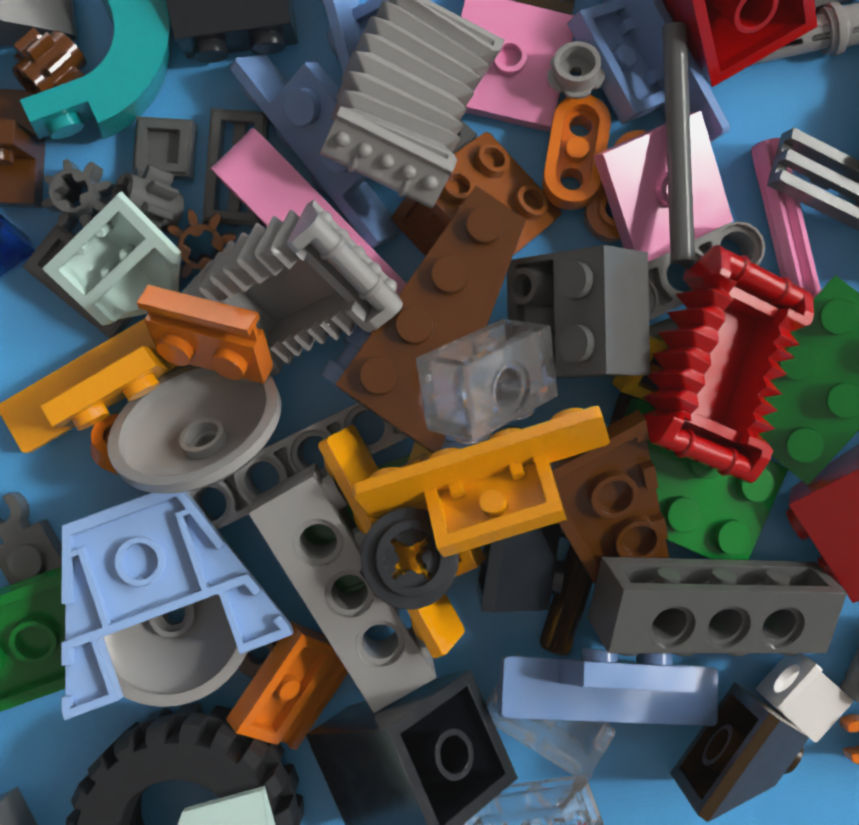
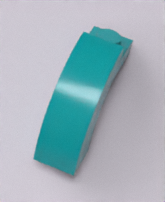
(119, 85)

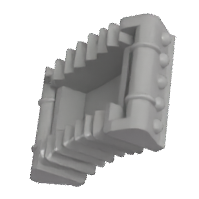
(407, 96)
(301, 281)

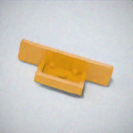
(85, 388)
(351, 462)
(490, 486)

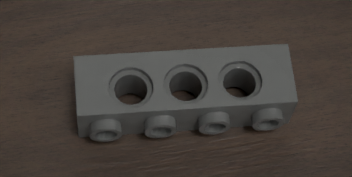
(714, 606)

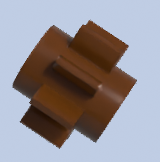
(46, 61)
(196, 228)

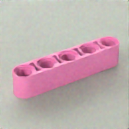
(273, 188)

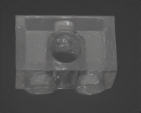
(487, 379)

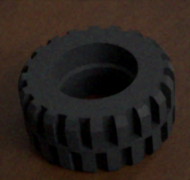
(186, 749)

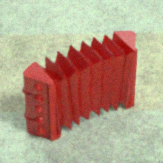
(724, 363)

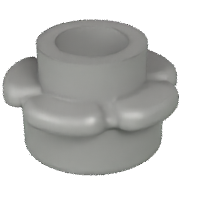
(576, 58)

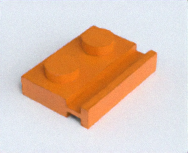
(206, 334)
(289, 689)

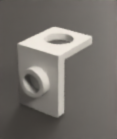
(804, 695)

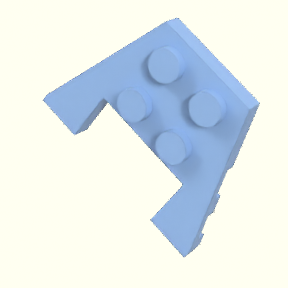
(141, 565)

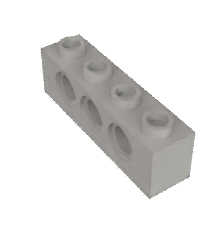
(379, 668)

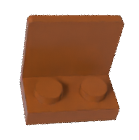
(493, 170)

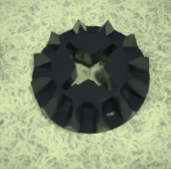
(379, 559)

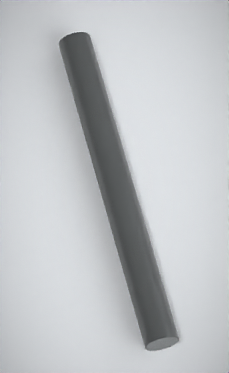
(678, 143)

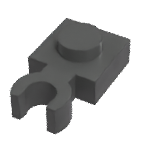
(26, 548)

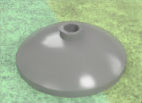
(192, 430)
(175, 661)

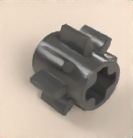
(65, 190)
(152, 195)

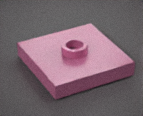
(517, 80)
(638, 188)

